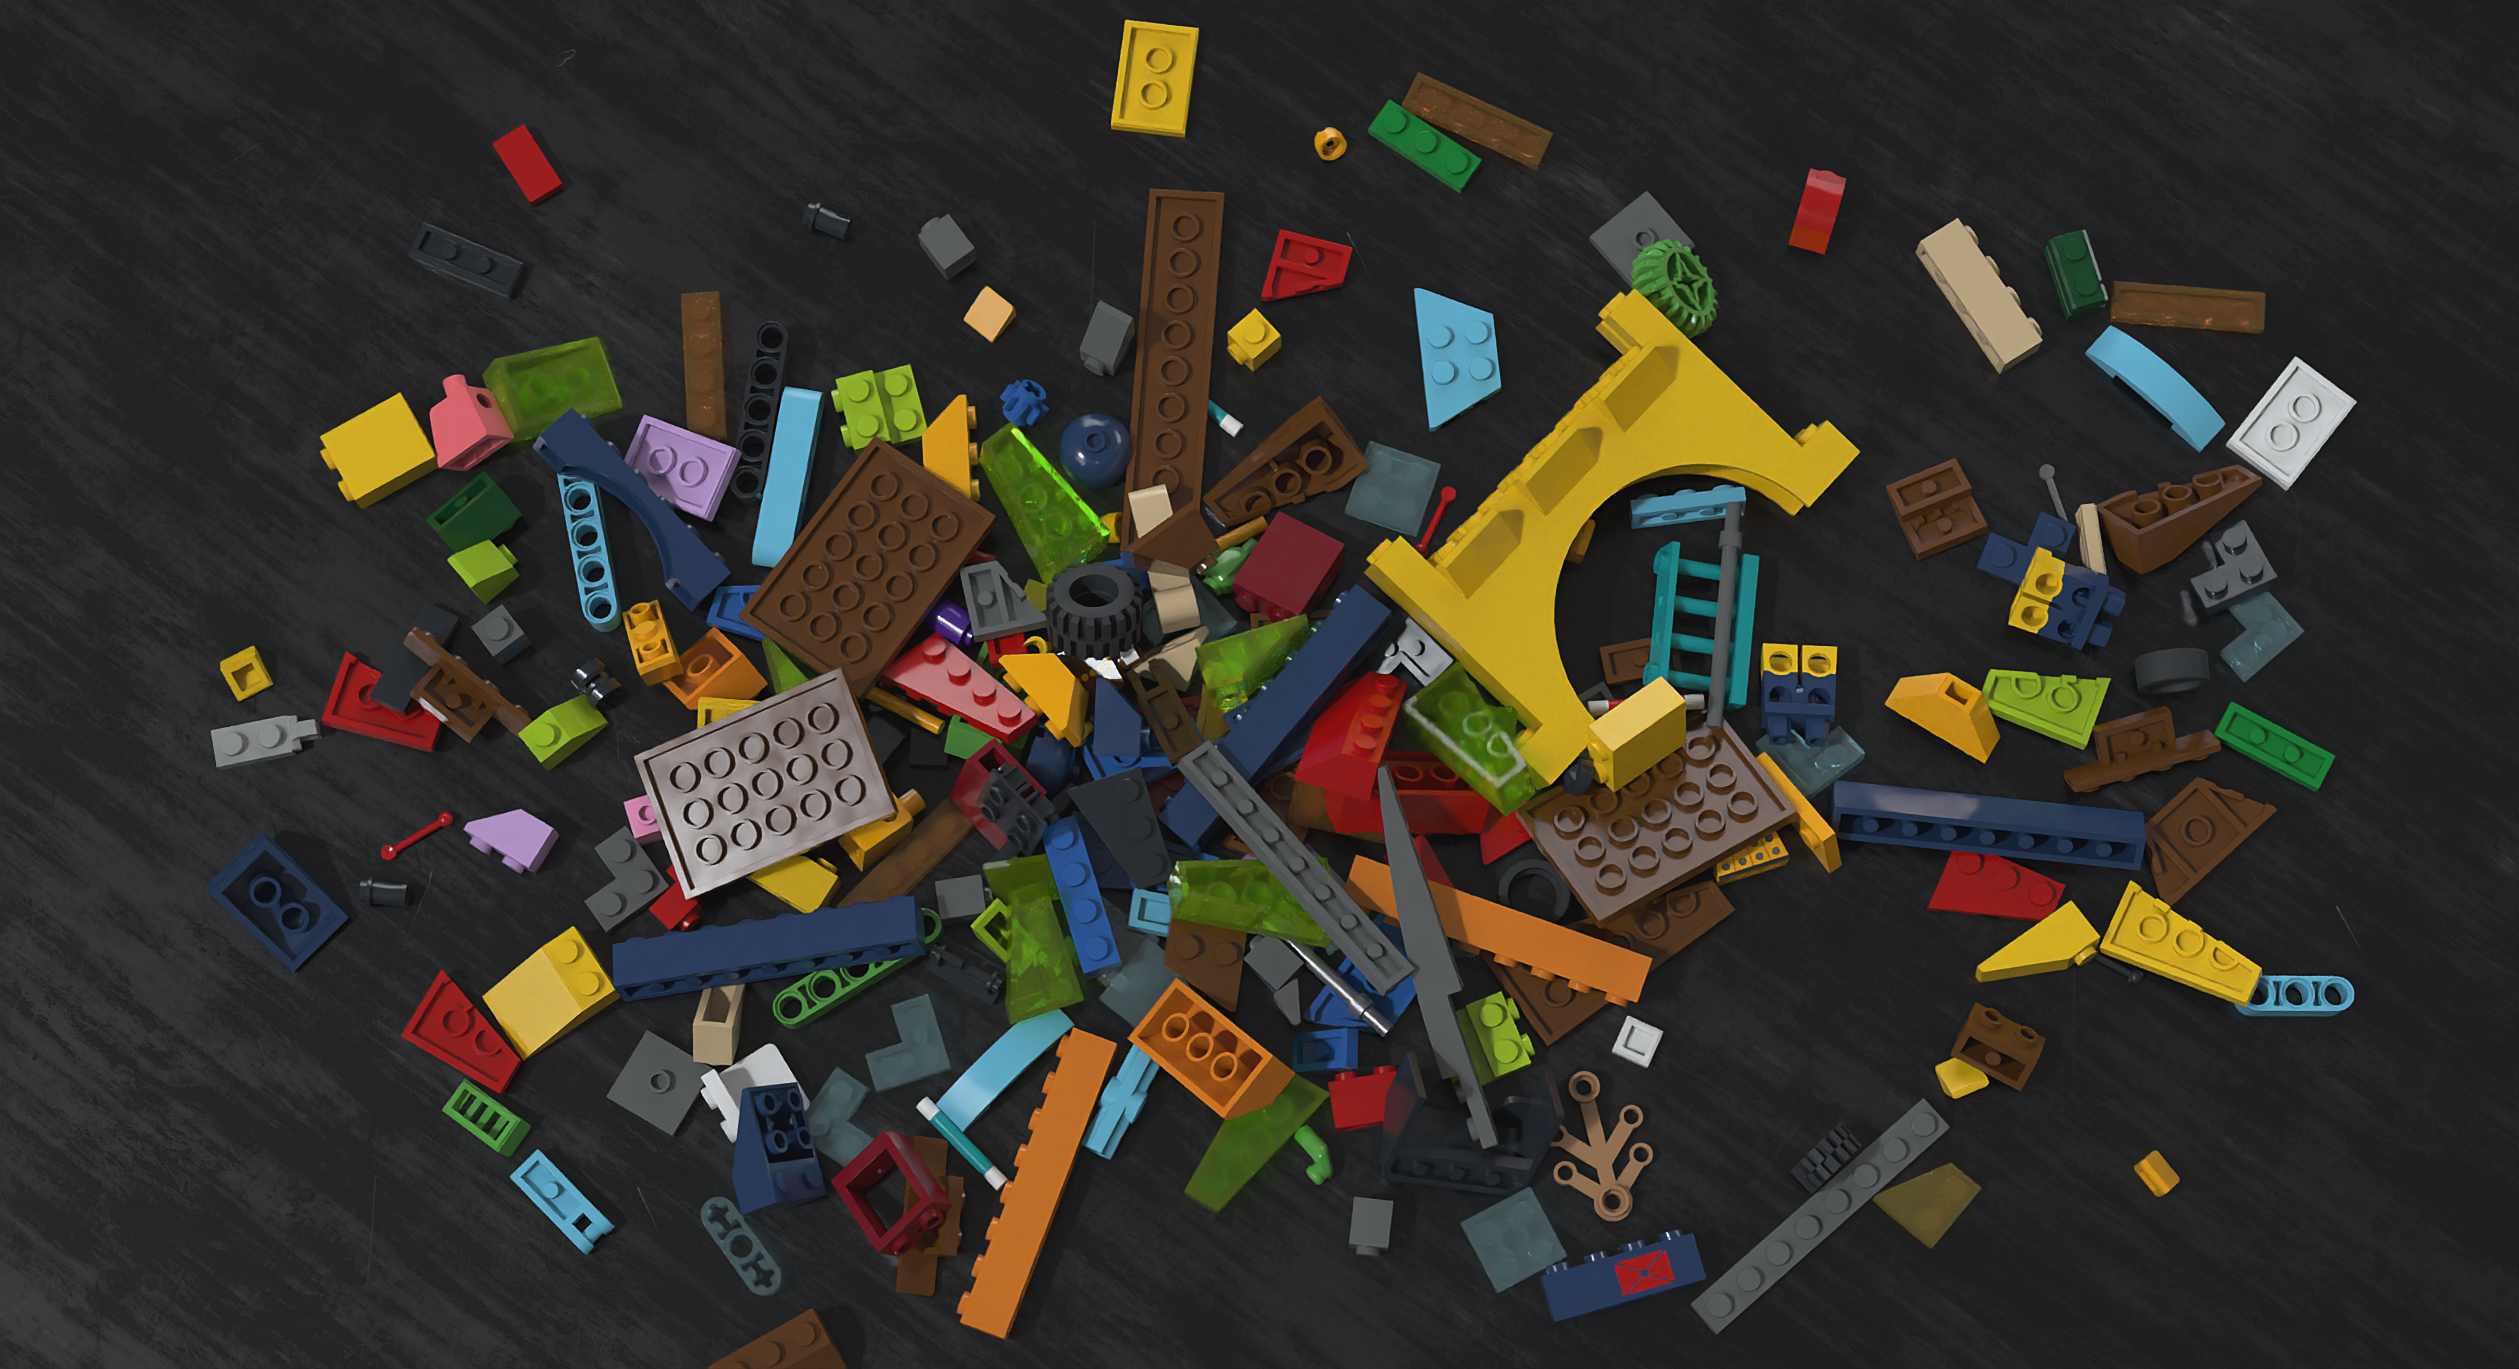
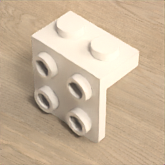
(758, 1069)

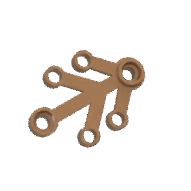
(1601, 1154)

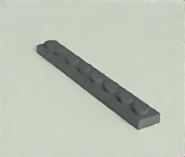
(1295, 868)
(1819, 1216)

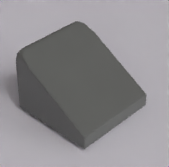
(1288, 1003)

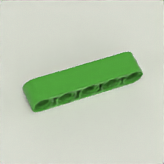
(846, 985)

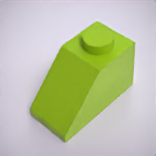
(485, 569)
(562, 730)

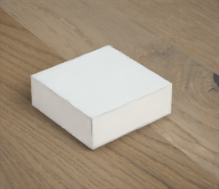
(1637, 1041)

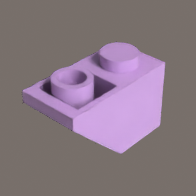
(516, 836)

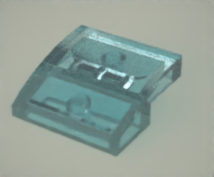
(1139, 984)

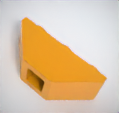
(949, 449)
(651, 643)
(1050, 691)
(1948, 711)

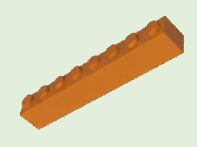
(1511, 936)
(1039, 1183)

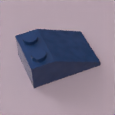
(277, 901)

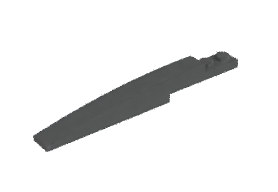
(1433, 961)

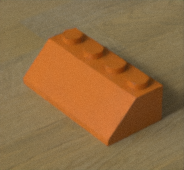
(1210, 1054)

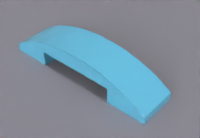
(2158, 384)
(1002, 1066)

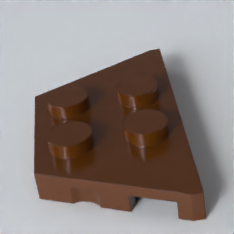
(2197, 834)
(1206, 959)

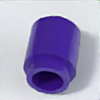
(951, 622)

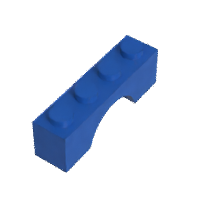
(1081, 898)

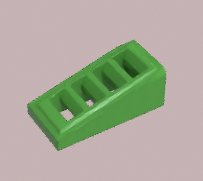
(507, 1131)

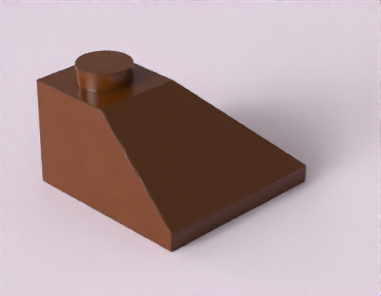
(1177, 546)

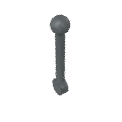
(2046, 473)

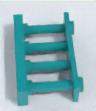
(1667, 566)

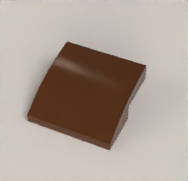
(1936, 509)

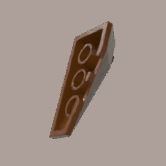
(1298, 460)
(2163, 523)

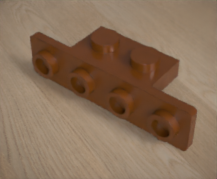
(457, 693)
(2136, 747)
(918, 1267)

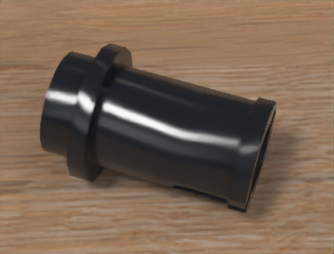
(827, 220)
(383, 893)

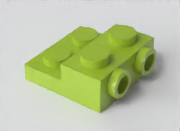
(881, 407)
(1494, 1038)

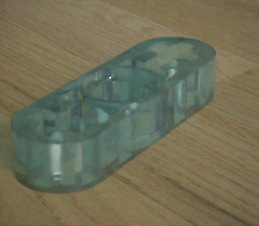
(766, 1264)

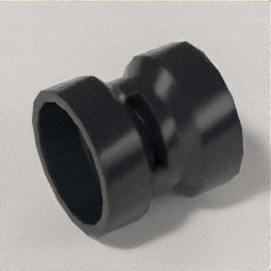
(597, 683)

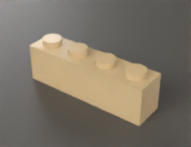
(1979, 295)

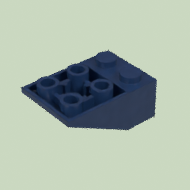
(774, 1151)

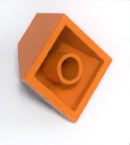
(715, 670)

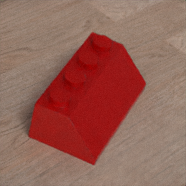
(1353, 735)
(1429, 793)

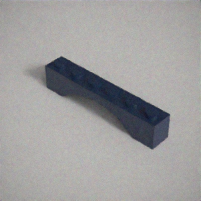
(579, 452)

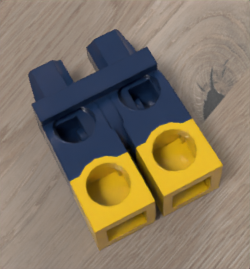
(2065, 601)
(1795, 705)

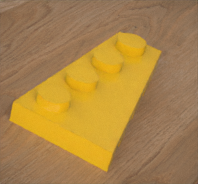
(2165, 943)

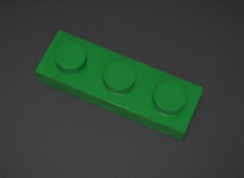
(1424, 146)
(2273, 746)

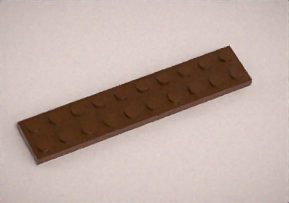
(1174, 348)

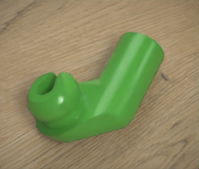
(1319, 1152)

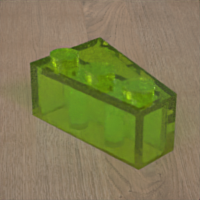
(1037, 957)

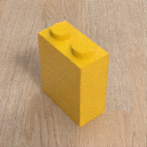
(379, 452)
(1637, 734)

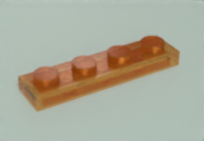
(1477, 120)
(2187, 307)
(704, 365)
(913, 856)

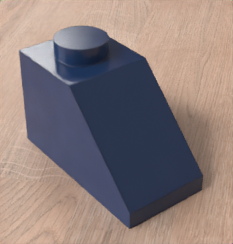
(1118, 724)

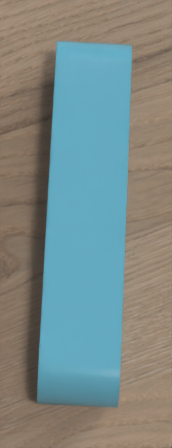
(788, 474)
(593, 556)

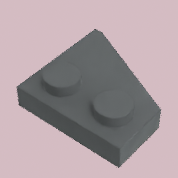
(996, 603)

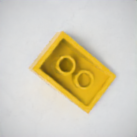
(551, 993)

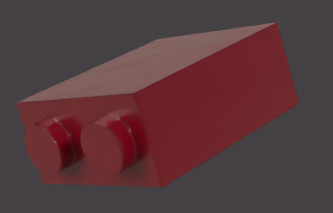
(1288, 570)
(972, 782)

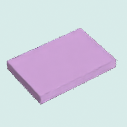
(683, 466)

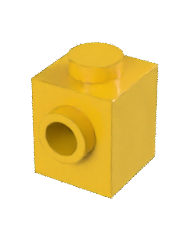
(1253, 340)

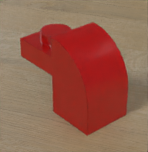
(1817, 211)

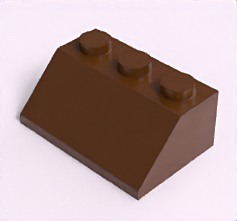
(794, 1345)

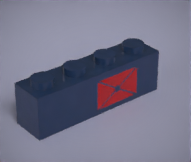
(1622, 1278)

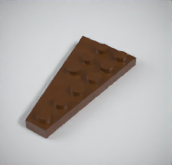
(1654, 930)

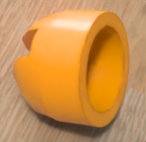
(1333, 151)
(1114, 523)

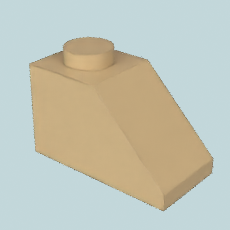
(718, 1025)

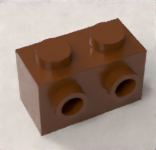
(1998, 1046)

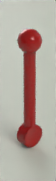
(1447, 495)
(390, 852)

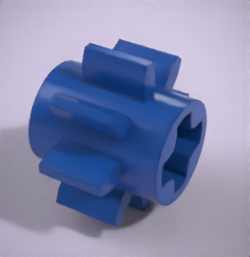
(1024, 403)

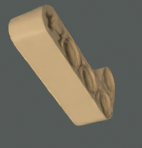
(1172, 594)

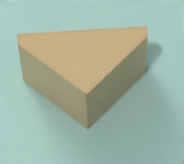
(1176, 659)

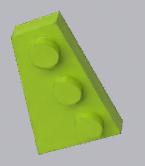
(2049, 705)

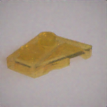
(1929, 1202)

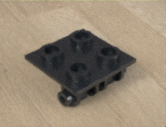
(1012, 813)

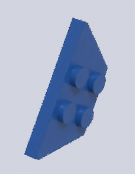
(1333, 1011)

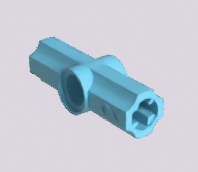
(1121, 1103)

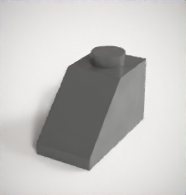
(1107, 340)

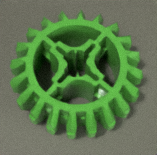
(1676, 286)

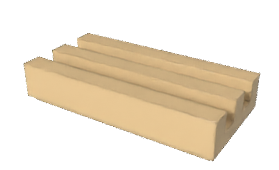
(2090, 538)

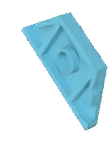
(1455, 356)

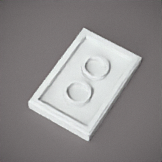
(2291, 423)

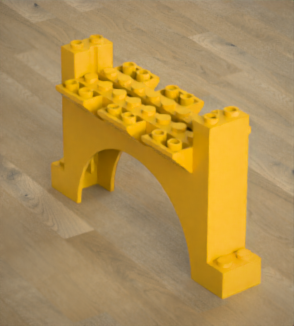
(1645, 419)

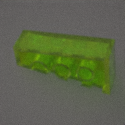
(1042, 506)
(1466, 737)
(1241, 898)
(1250, 1142)

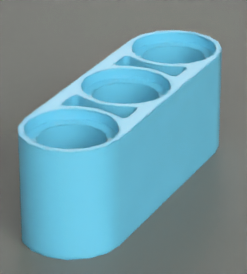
(2312, 992)

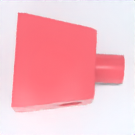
(467, 425)

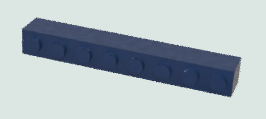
(1284, 708)
(1987, 825)
(769, 948)

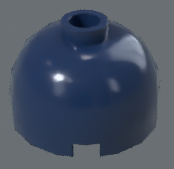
(1095, 451)
(1051, 761)

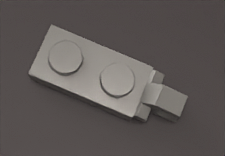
(262, 740)

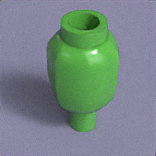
(1220, 578)

